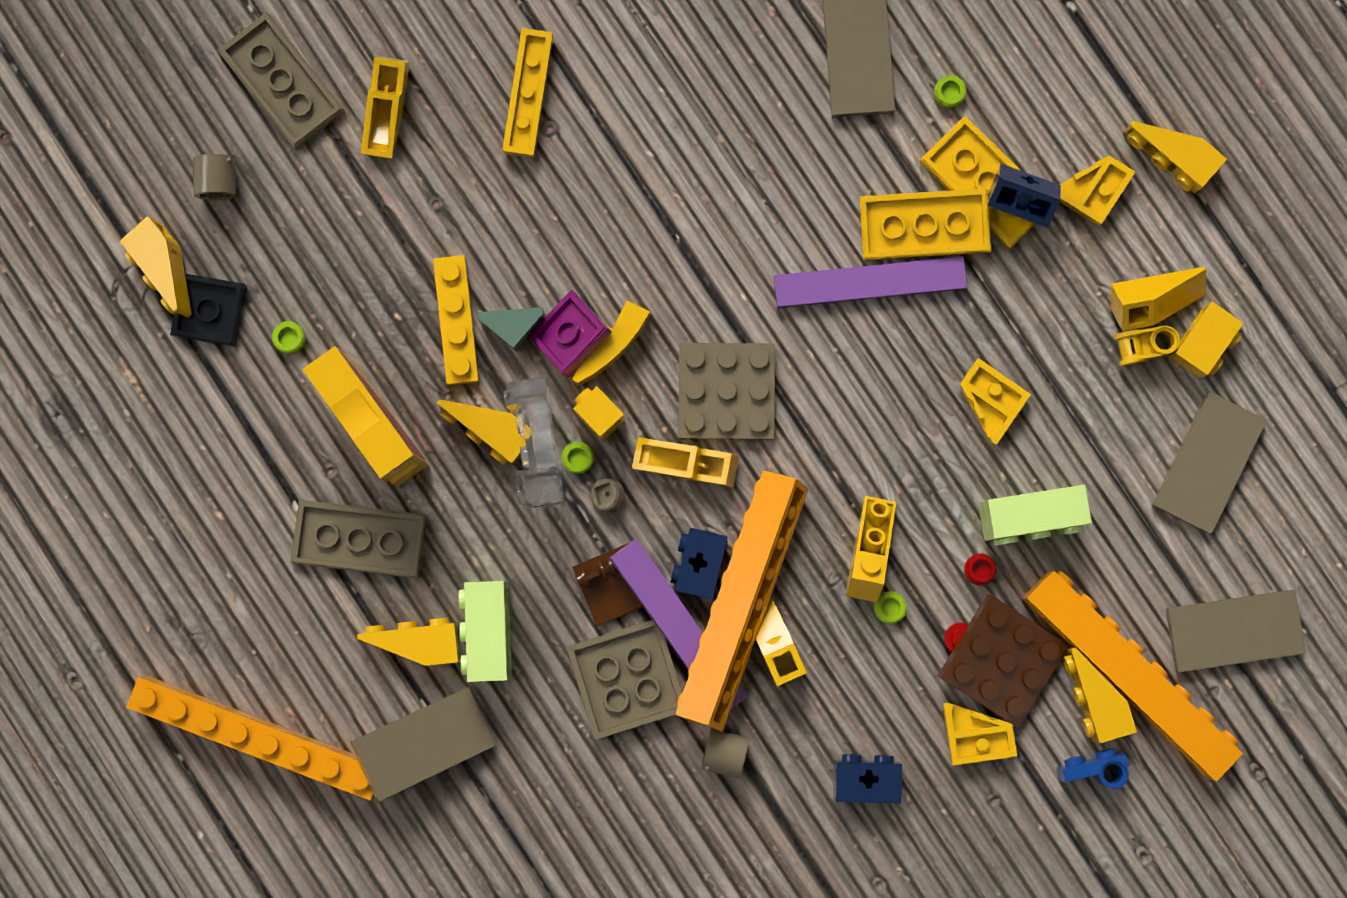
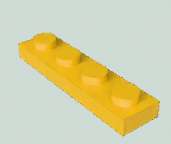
(527, 93)
(456, 320)

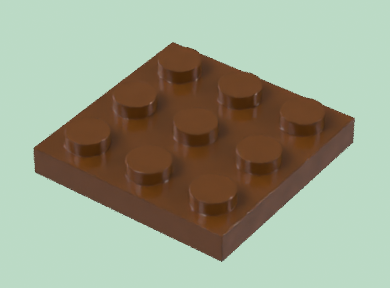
(1003, 660)

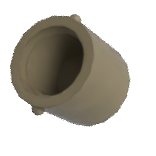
(214, 177)
(725, 753)

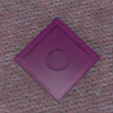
(569, 334)

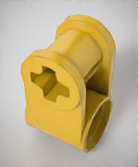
(1140, 345)

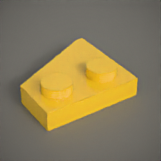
(1096, 189)
(992, 399)
(976, 736)

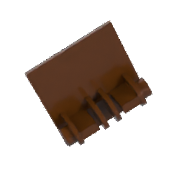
(605, 588)

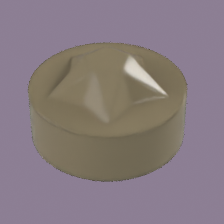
(607, 494)

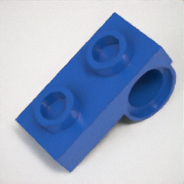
(1078, 768)

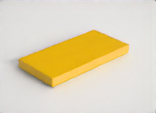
(970, 161)
(925, 224)

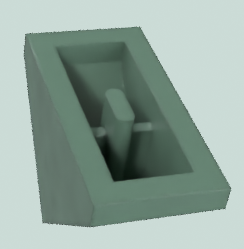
(512, 325)

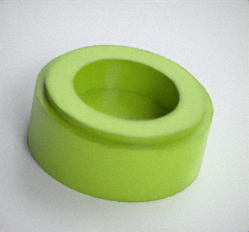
(949, 91)
(288, 337)
(577, 457)
(890, 607)

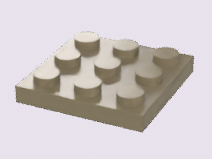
(726, 391)
(625, 678)

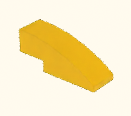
(384, 106)
(625, 331)
(685, 462)

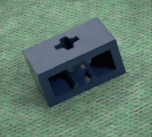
(1024, 195)
(712, 548)
(885, 789)

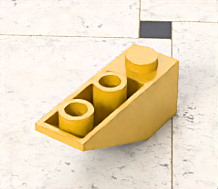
(1183, 155)
(161, 260)
(1154, 298)
(487, 425)
(871, 549)
(423, 645)
(778, 648)
(1104, 707)

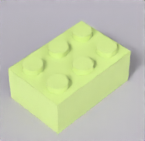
(1035, 515)
(486, 631)

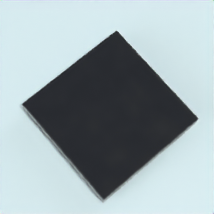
(214, 309)

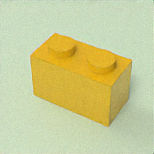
(1207, 340)
(598, 412)

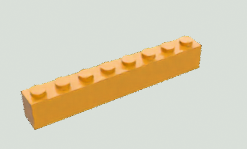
(741, 600)
(1133, 676)
(249, 735)

